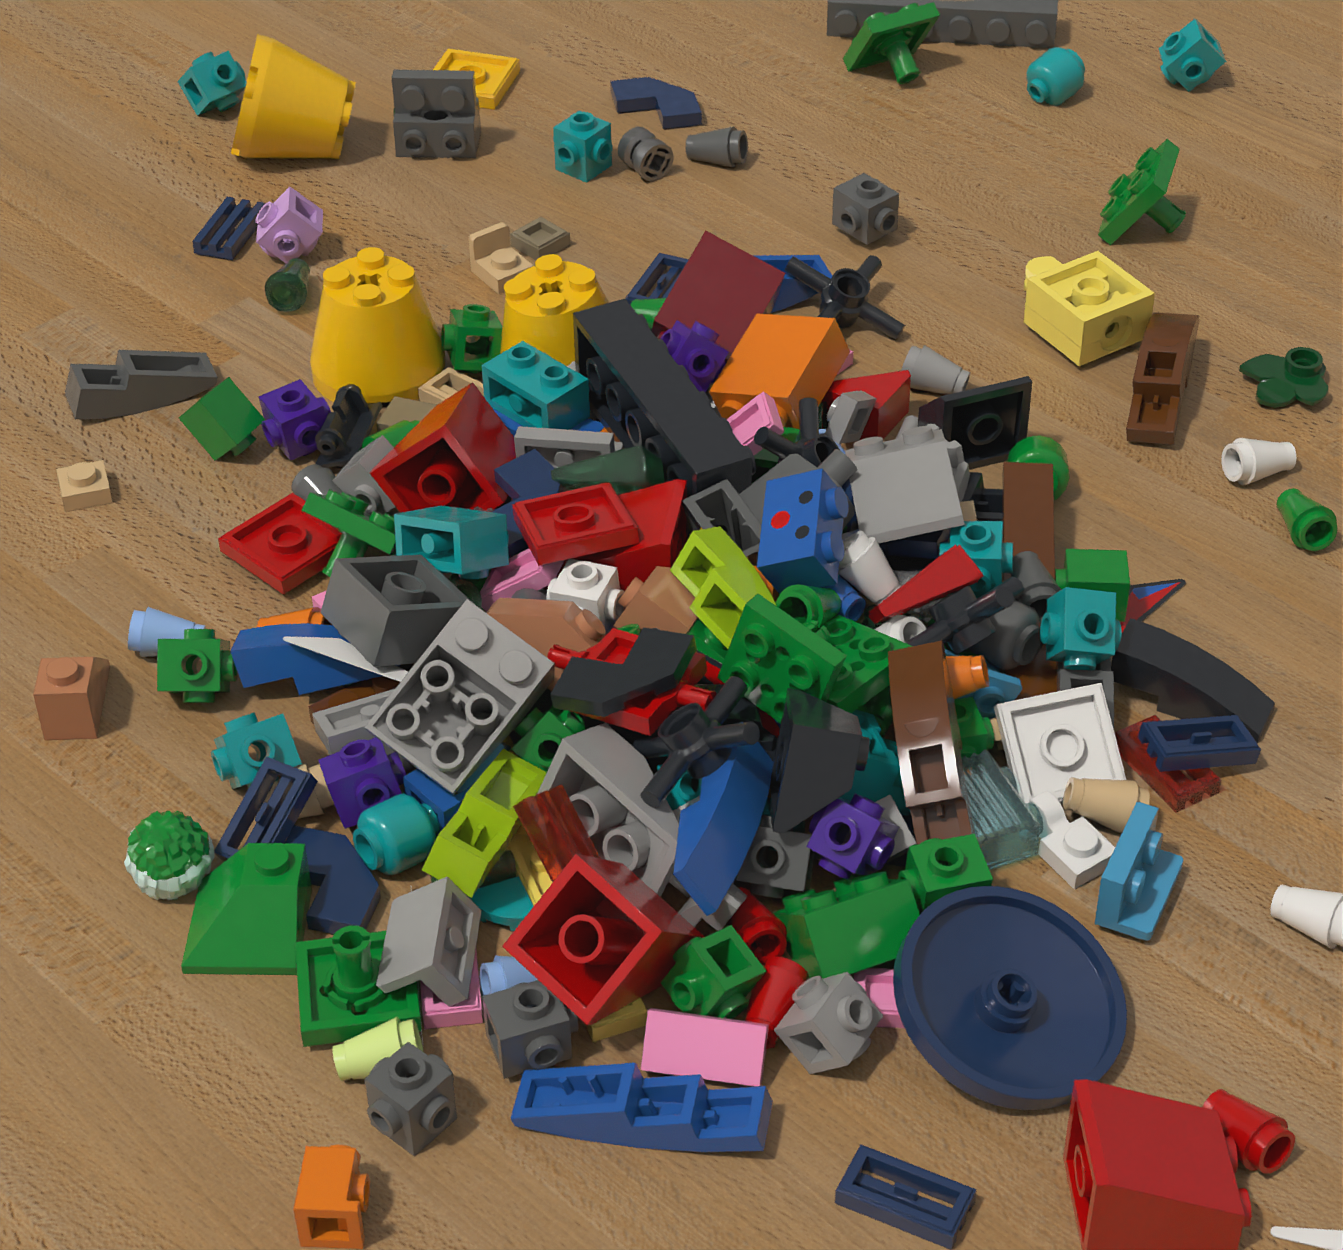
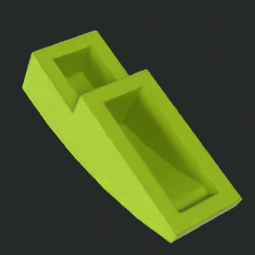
(718, 579)
(484, 823)

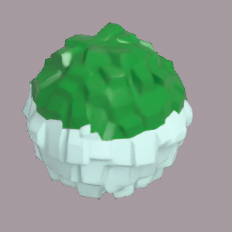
(168, 855)

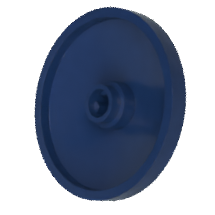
(1009, 997)

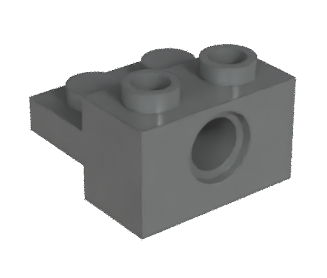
(435, 114)

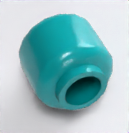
(1055, 76)
(395, 834)

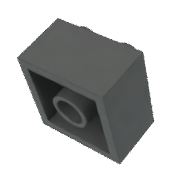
(389, 606)

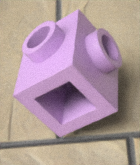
(289, 226)

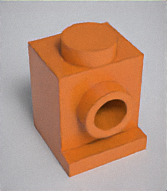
(331, 1198)

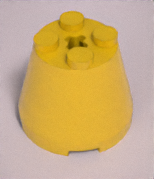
(291, 106)
(543, 303)
(374, 330)

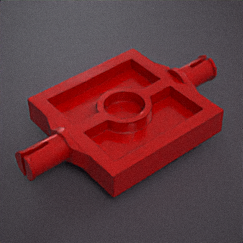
(646, 711)

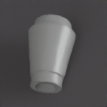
(934, 372)

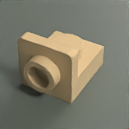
(494, 258)

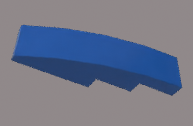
(722, 825)
(625, 1109)

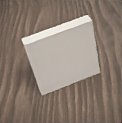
(1058, 739)

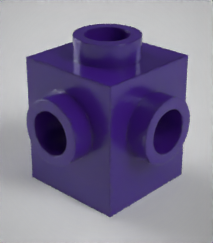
(696, 351)
(293, 418)
(361, 777)
(869, 842)

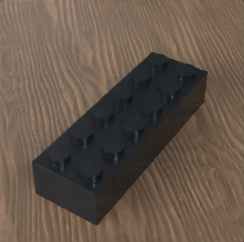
(653, 403)

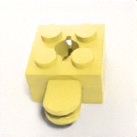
(1085, 305)

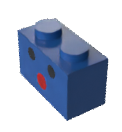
(802, 530)

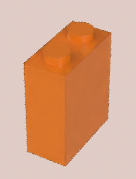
(786, 360)

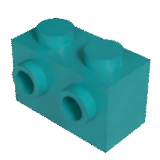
(535, 389)
(454, 539)

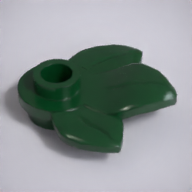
(1288, 377)

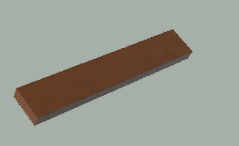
(1030, 527)

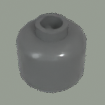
(1015, 638)

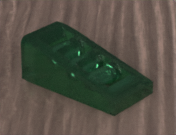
(623, 469)

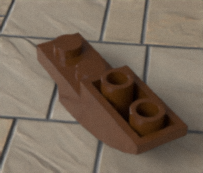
(1161, 377)
(929, 742)

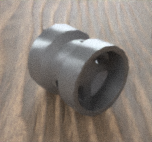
(645, 153)

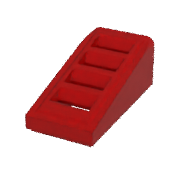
(937, 580)

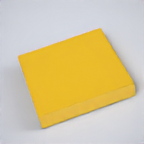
(492, 73)

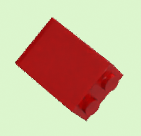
(449, 457)
(661, 532)
(599, 938)
(1151, 1173)

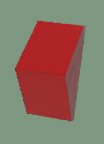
(892, 400)

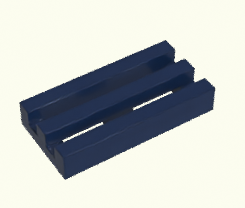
(222, 227)
(653, 273)
(1199, 743)
(275, 817)
(900, 1203)

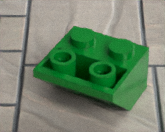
(848, 926)

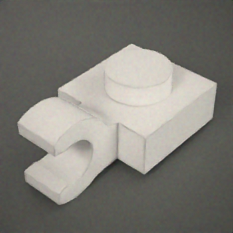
(1073, 848)

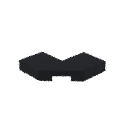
(603, 687)

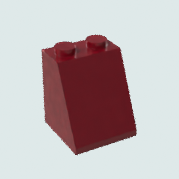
(720, 290)

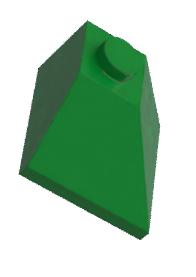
(251, 913)

